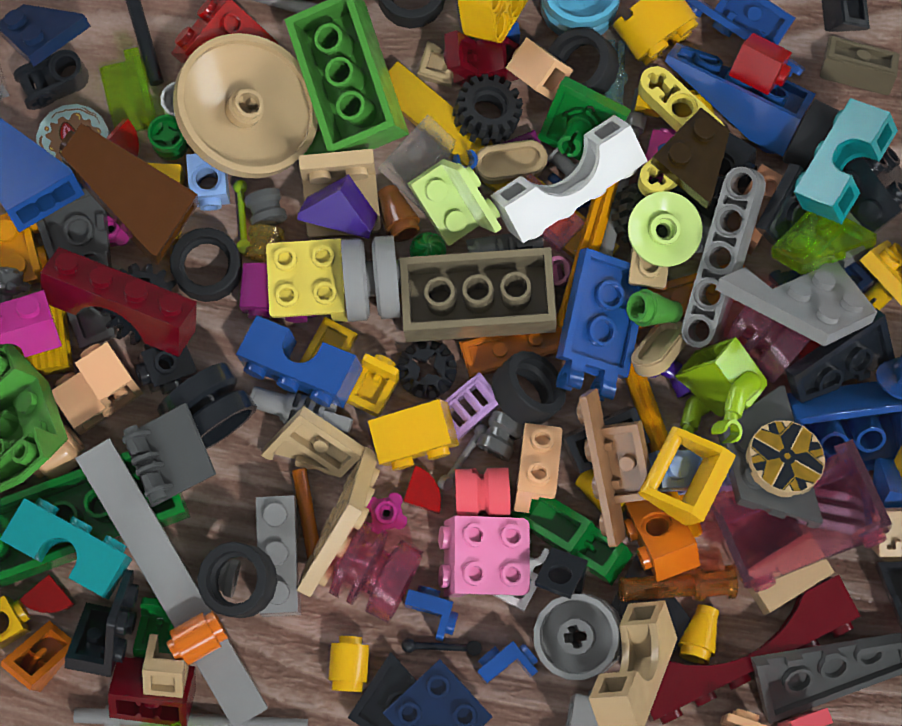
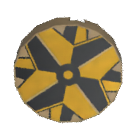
(785, 458)

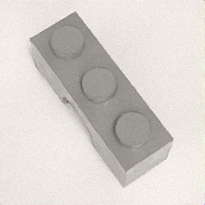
(278, 538)

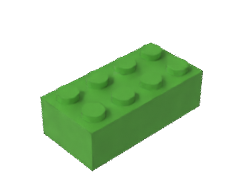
(346, 76)

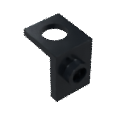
(562, 573)

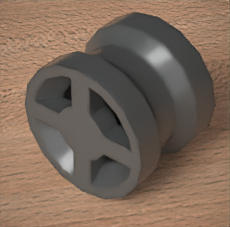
(265, 207)

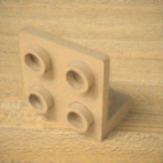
(325, 168)

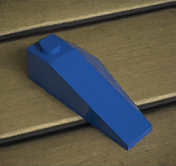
(760, 117)

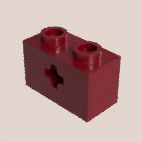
(129, 703)

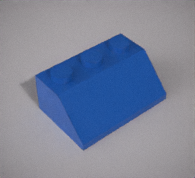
(855, 413)

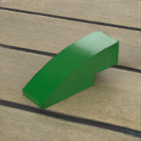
(576, 535)

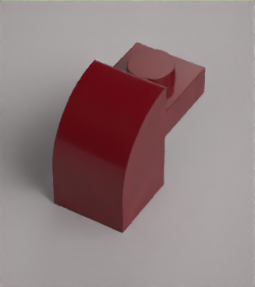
(473, 58)

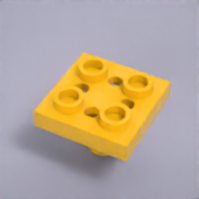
(886, 266)

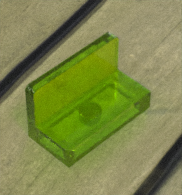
(129, 91)

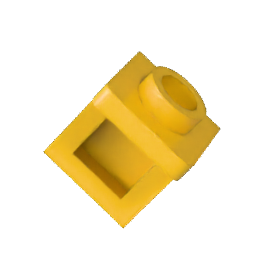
(374, 384)

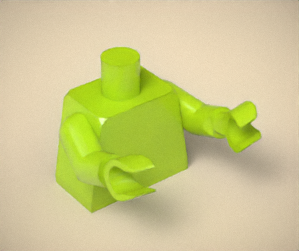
(722, 382)

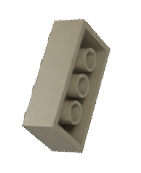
(478, 294)

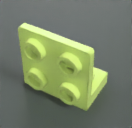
(453, 200)

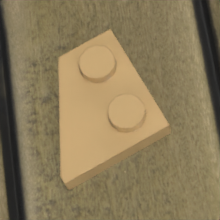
(314, 444)

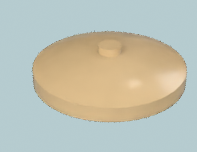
(244, 106)

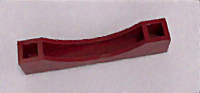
(814, 614)

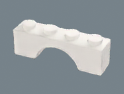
(608, 156)

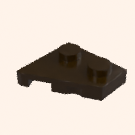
(695, 156)

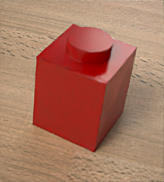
(761, 64)

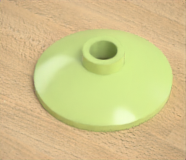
(677, 216)

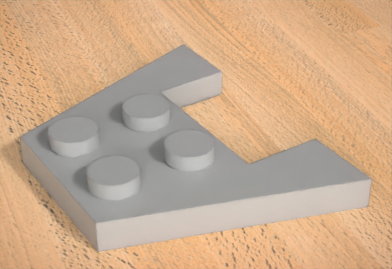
(817, 305)

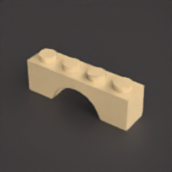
(647, 645)

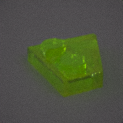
(819, 241)

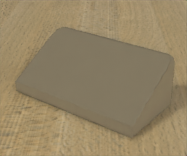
(860, 65)

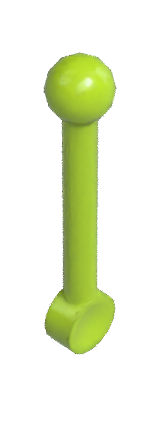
(240, 187)

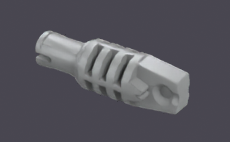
(288, 405)

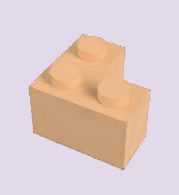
(96, 390)

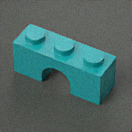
(855, 133)
(38, 529)

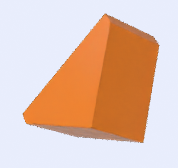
(38, 657)

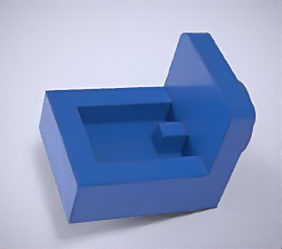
(428, 601)
(496, 661)

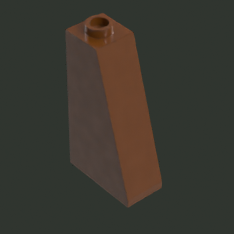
(132, 192)

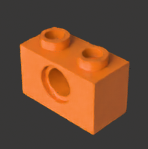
(663, 541)

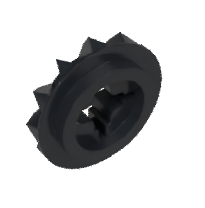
(430, 385)

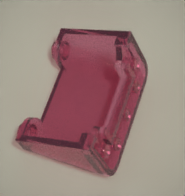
(772, 547)

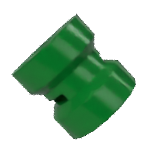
(165, 129)

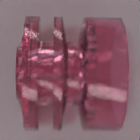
(774, 341)
(376, 572)

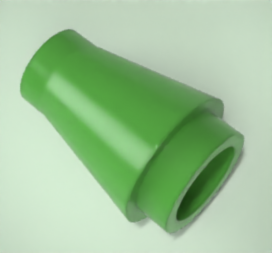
(650, 309)

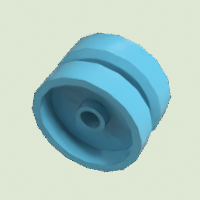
(571, 14)

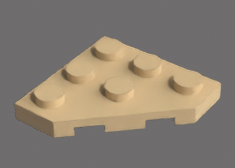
(340, 523)

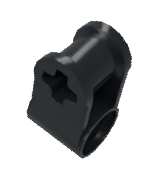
(49, 79)

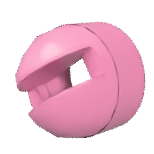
(558, 276)

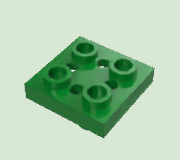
(568, 129)

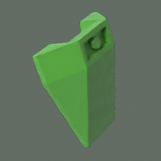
(28, 419)

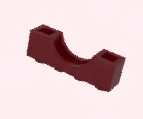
(158, 315)

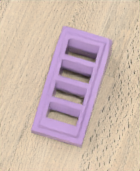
(480, 383)

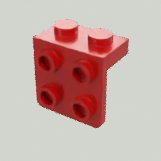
(215, 20)

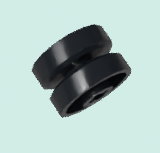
(212, 403)

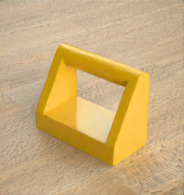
(704, 485)

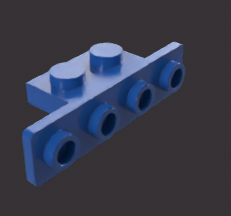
(749, 17)

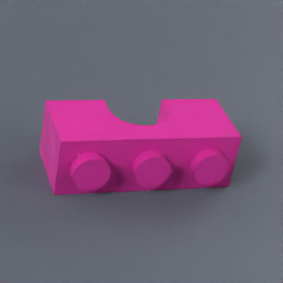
(29, 324)

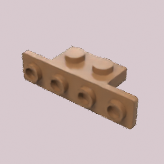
(618, 463)

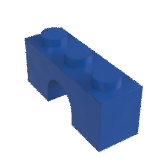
(326, 377)

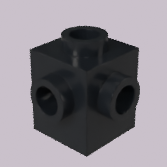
(162, 379)

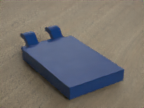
(596, 327)

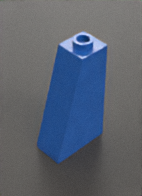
(32, 179)

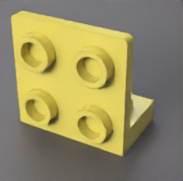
(306, 279)

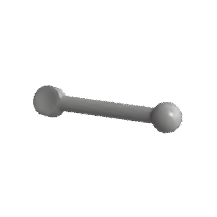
(446, 481)

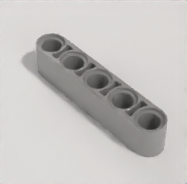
(718, 238)

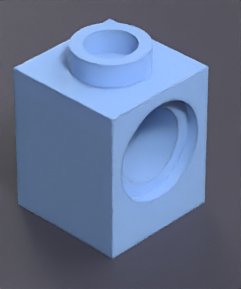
(212, 198)

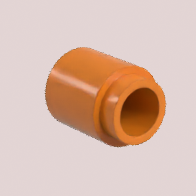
(196, 637)

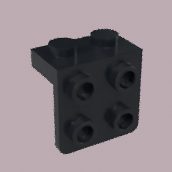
(879, 189)
(102, 632)

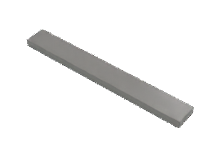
(167, 575)

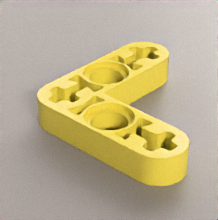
(655, 98)

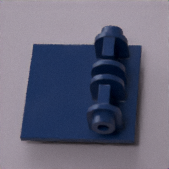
(437, 700)

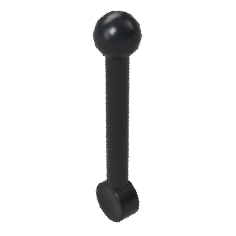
(472, 648)

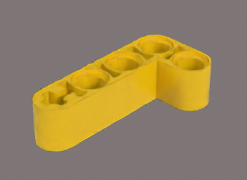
(489, 18)

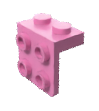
(485, 556)

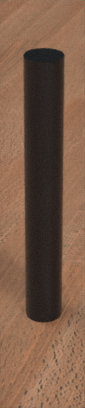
(145, 42)

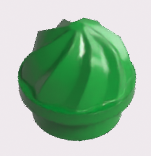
(427, 244)

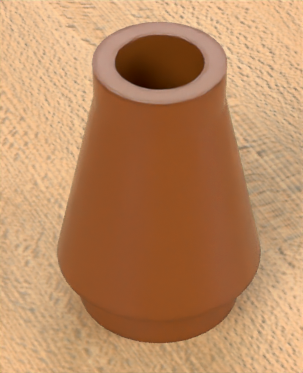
(398, 214)

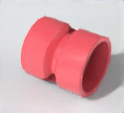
(482, 492)

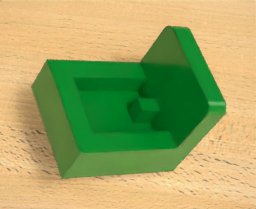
(152, 621)

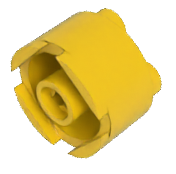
(654, 26)

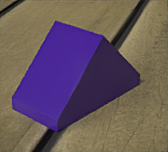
(340, 208)

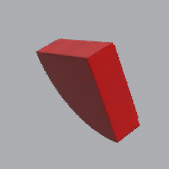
(125, 137)
(423, 491)
(47, 597)

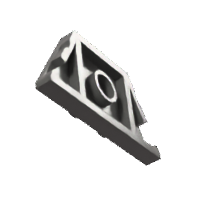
(746, 491)

